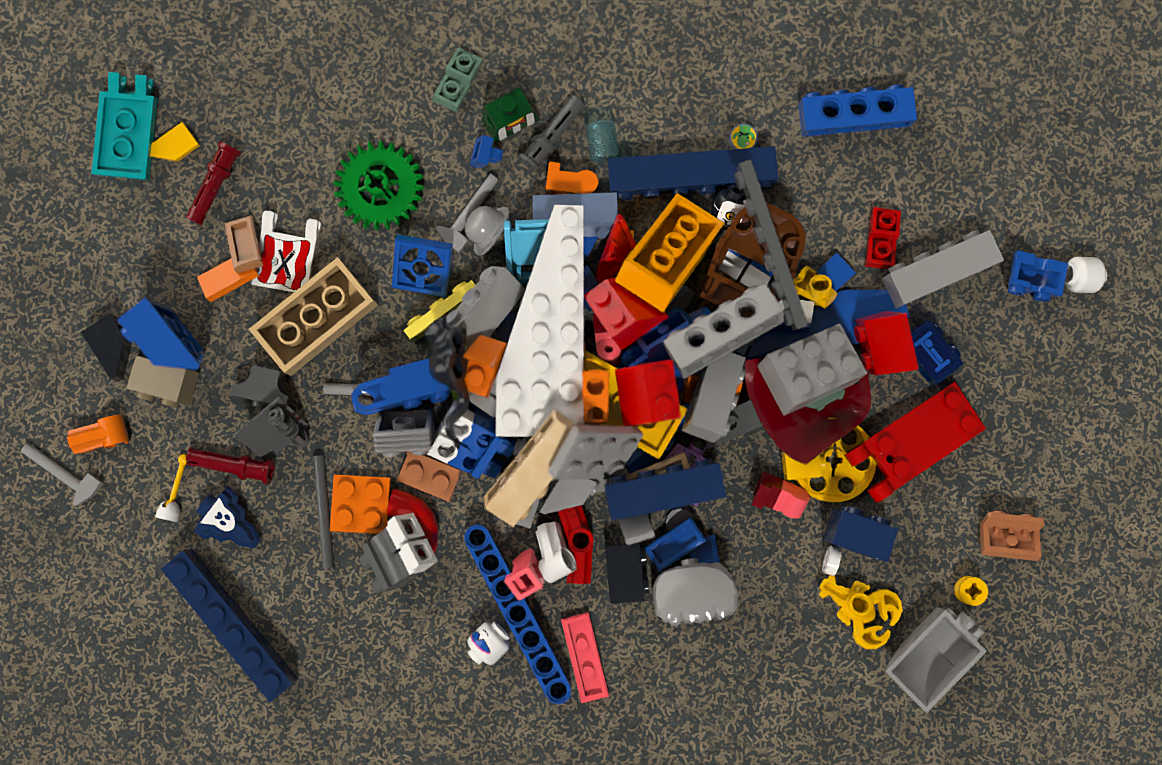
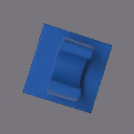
(484, 152)

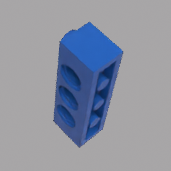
(815, 122)

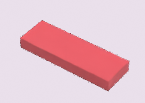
(585, 657)

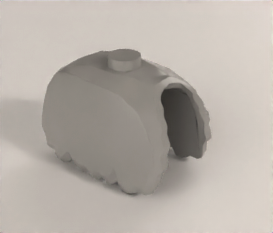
(695, 593)

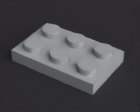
(595, 452)

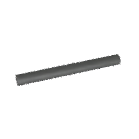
(323, 512)

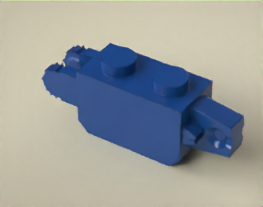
(651, 347)

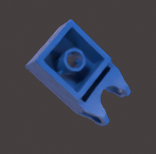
(403, 387)

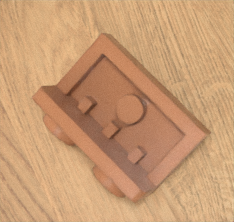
(1011, 535)

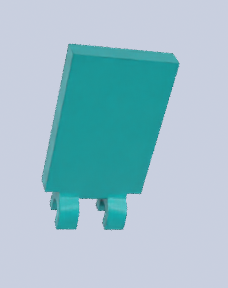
(125, 129)

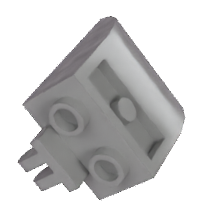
(936, 656)

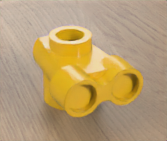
(815, 287)

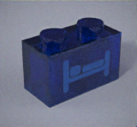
(934, 355)

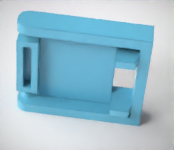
(523, 245)

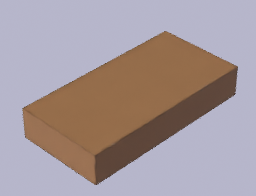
(244, 244)

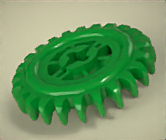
(361, 166)

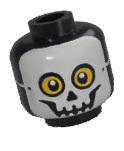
(728, 204)

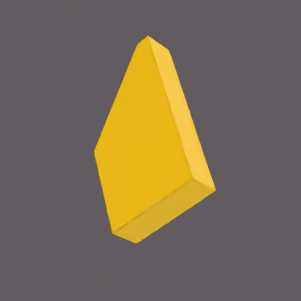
(174, 144)

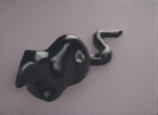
(449, 367)

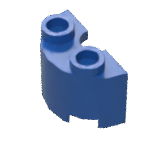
(1036, 276)

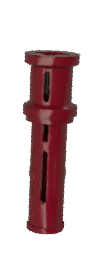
(218, 171)
(242, 467)

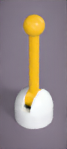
(170, 509)

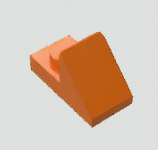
(483, 365)

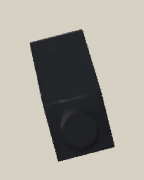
(109, 345)

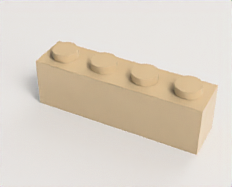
(528, 473)

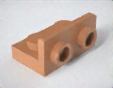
(429, 475)

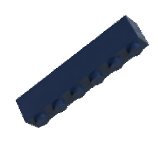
(688, 172)
(229, 624)

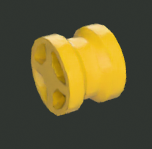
(964, 589)

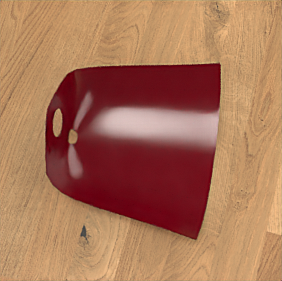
(806, 430)

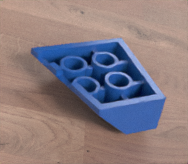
(161, 336)

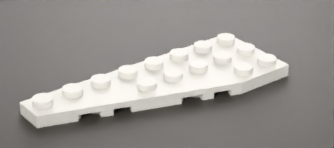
(546, 344)

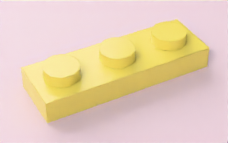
(439, 309)

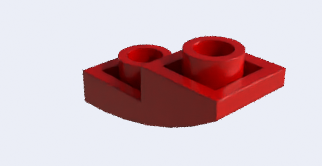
(882, 238)

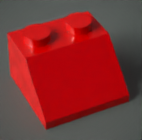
(623, 312)
(886, 343)
(648, 393)

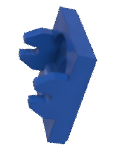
(402, 281)

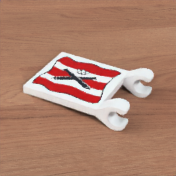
(284, 256)

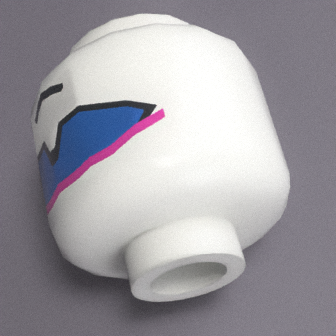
(488, 643)

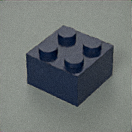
(859, 534)

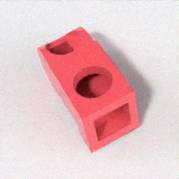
(525, 575)

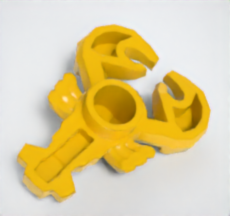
(861, 609)

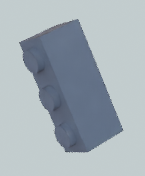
(598, 210)

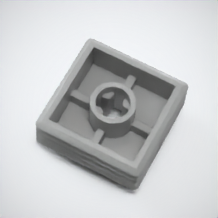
(404, 432)

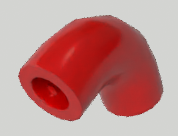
(406, 503)

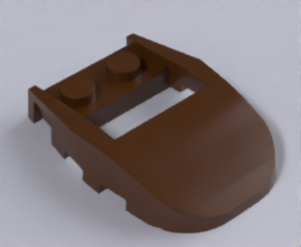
(741, 240)

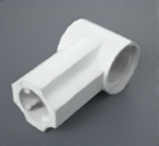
(556, 558)

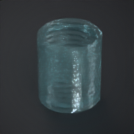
(602, 140)

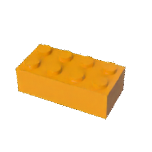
(669, 252)

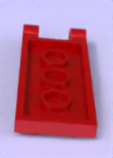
(918, 439)

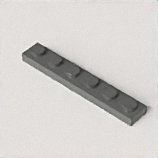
(766, 234)

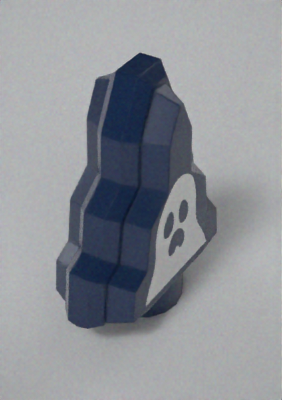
(226, 520)

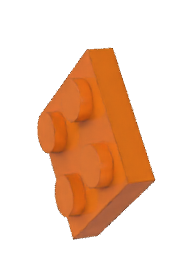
(359, 504)

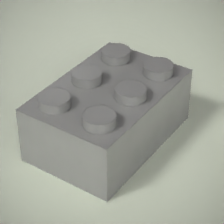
(811, 369)

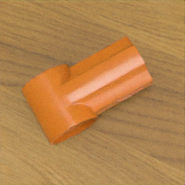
(104, 433)

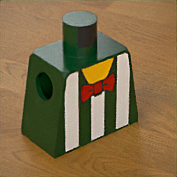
(508, 114)

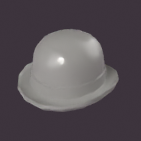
(485, 227)

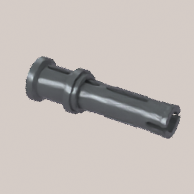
(541, 142)

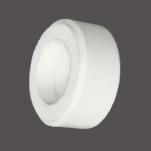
(831, 560)

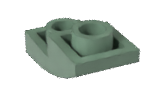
(457, 79)

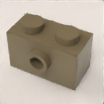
(168, 383)

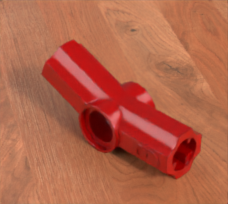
(575, 521)

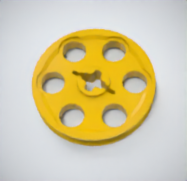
(859, 478)

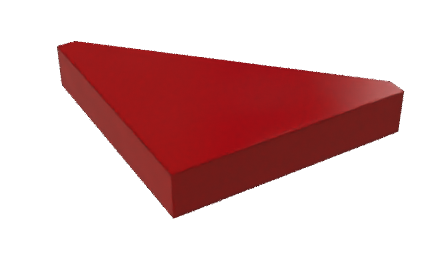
(617, 249)

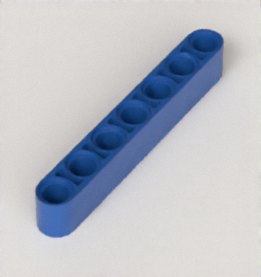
(519, 627)

